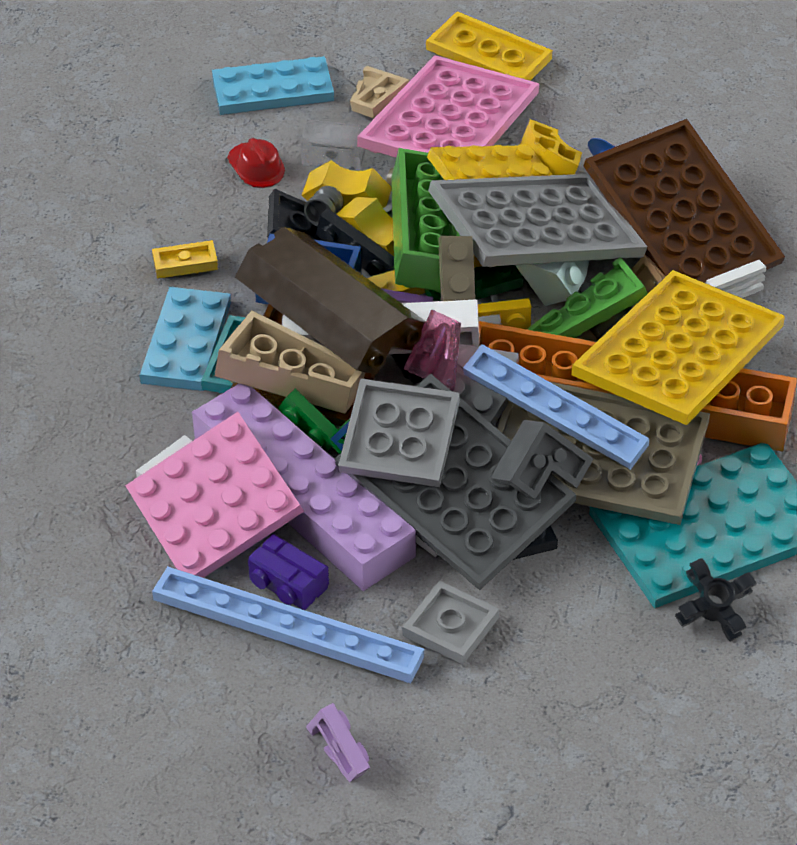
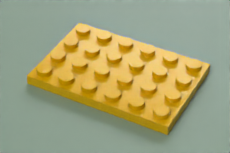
(678, 347)

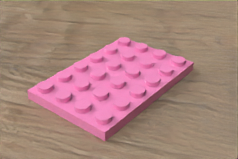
(448, 107)

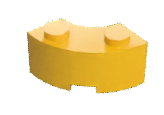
(551, 149)
(348, 182)
(371, 220)

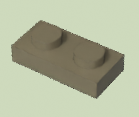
(456, 268)

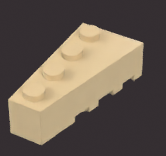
(280, 360)

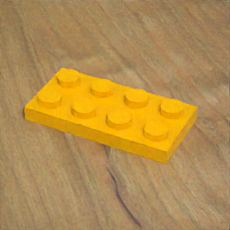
(488, 47)
(486, 162)

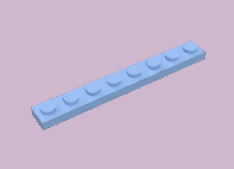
(289, 624)

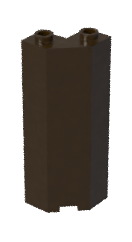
(329, 299)

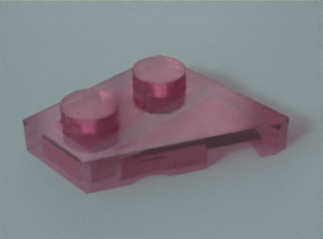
(437, 350)

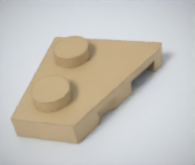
(376, 91)

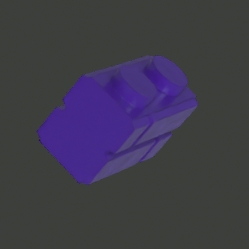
(288, 572)

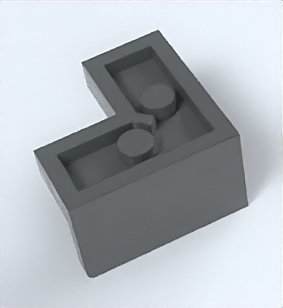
(536, 454)

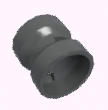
(325, 198)

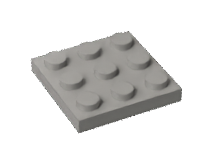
(399, 432)

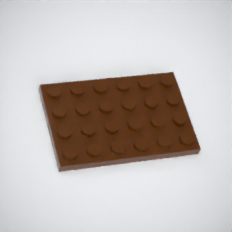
(682, 204)

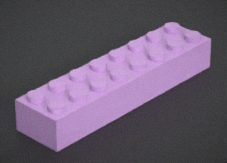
(339, 514)

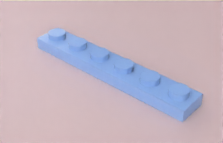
(556, 406)

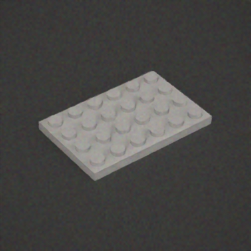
(536, 219)

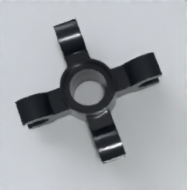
(727, 591)

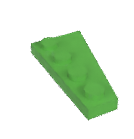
(597, 304)

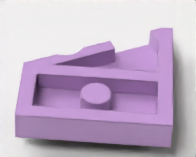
(341, 746)

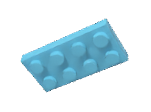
(272, 85)
(185, 338)

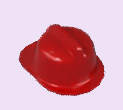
(257, 163)

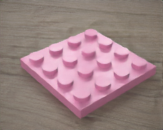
(214, 498)

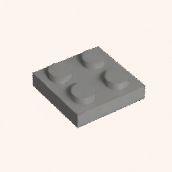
(450, 622)

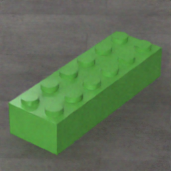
(417, 221)

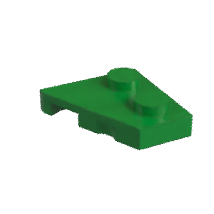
(308, 419)

